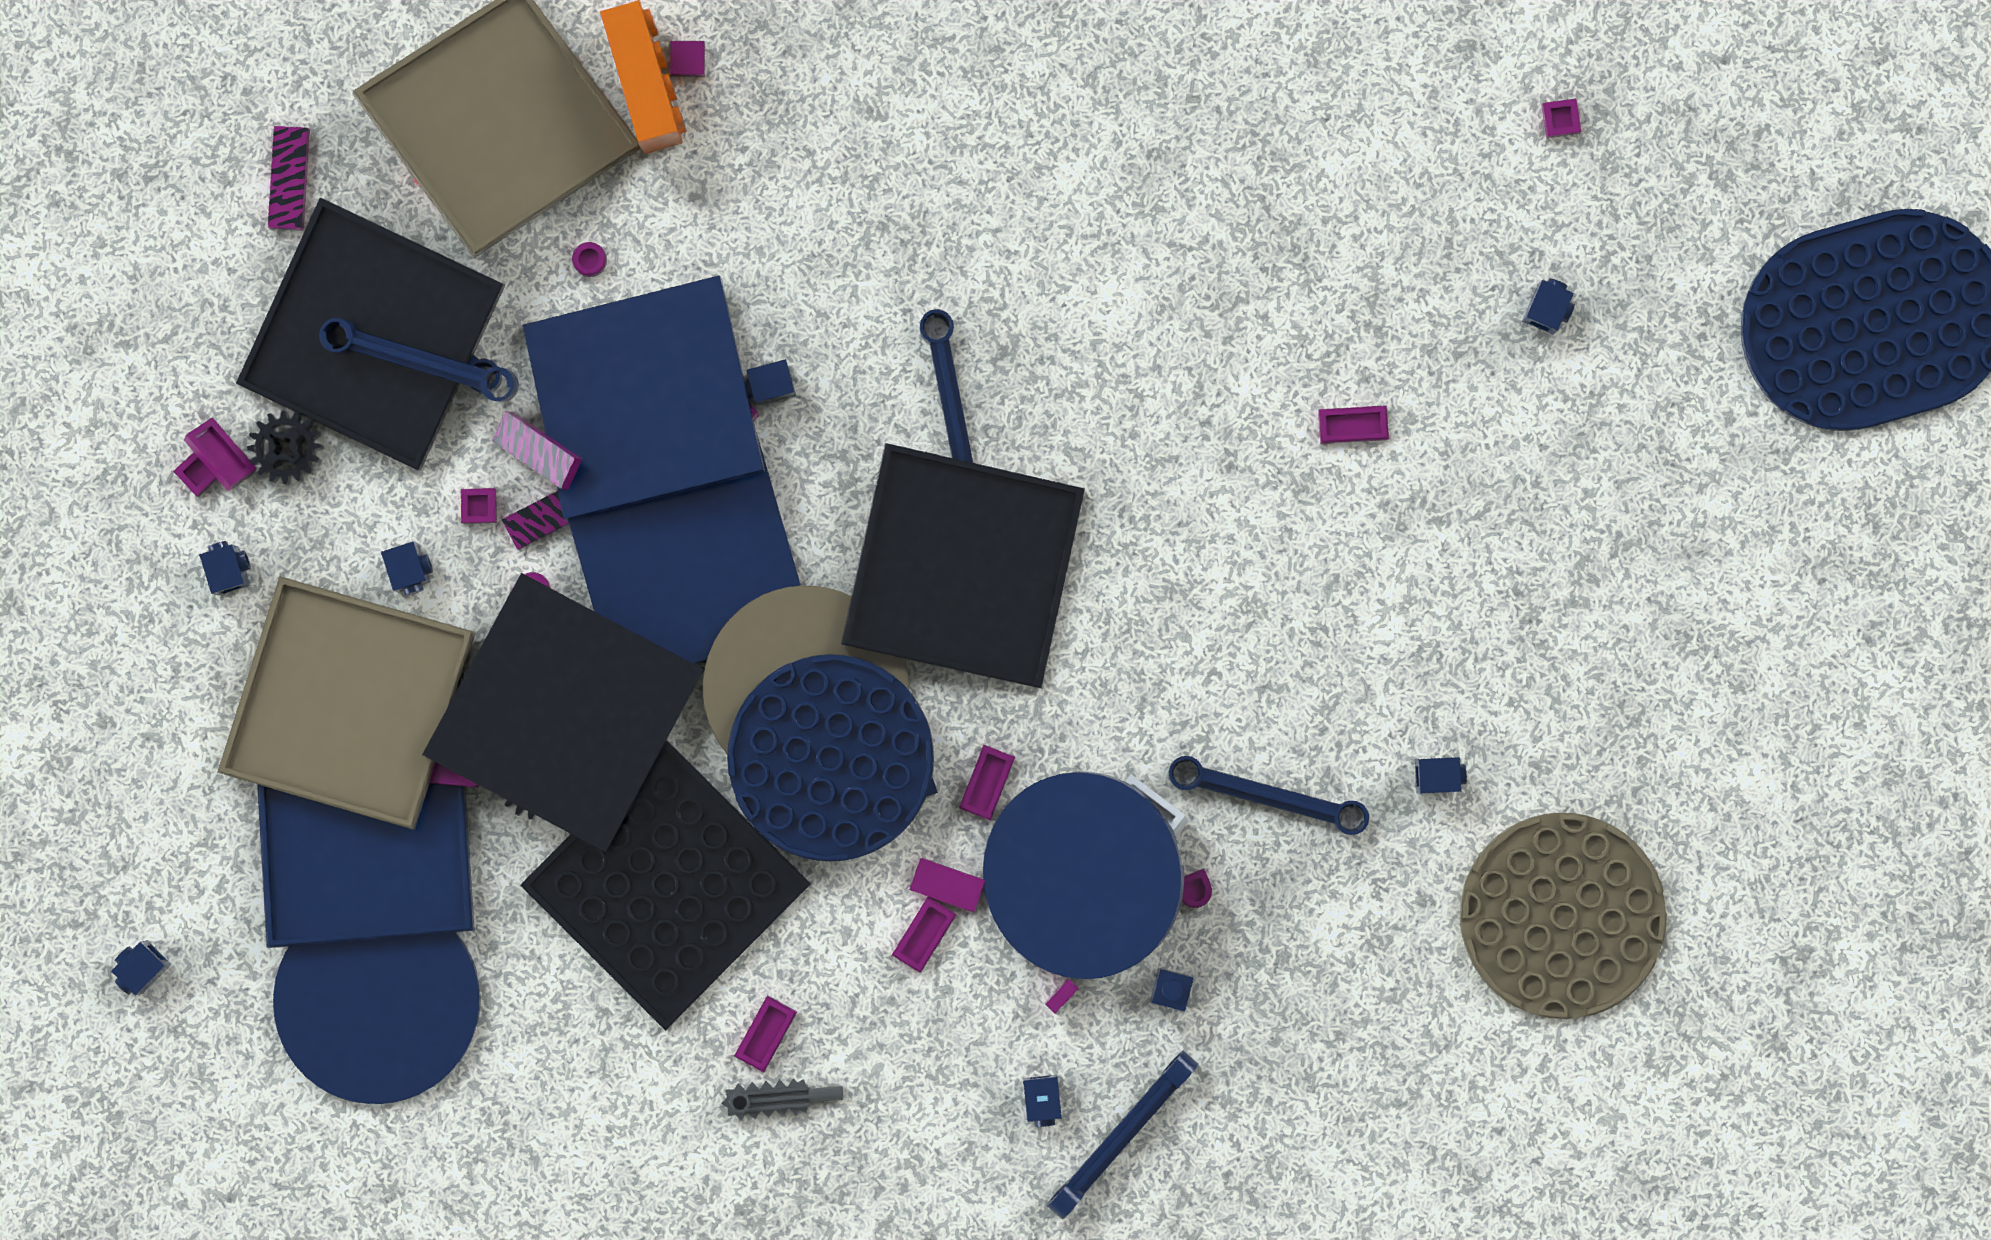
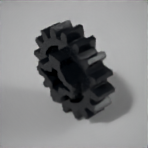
(295, 438)

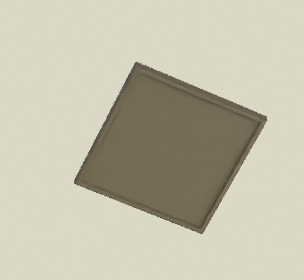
(496, 121)
(345, 702)

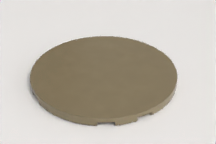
(770, 634)
(1563, 915)

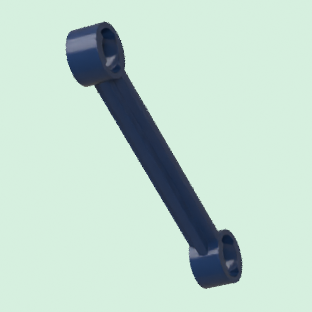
(418, 359)
(948, 388)
(1268, 795)
(1170, 1080)

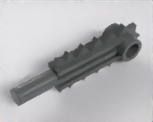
(780, 1098)

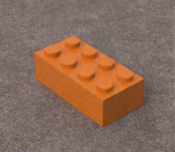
(640, 72)

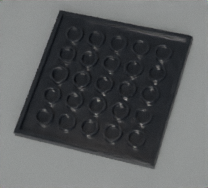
(672, 893)

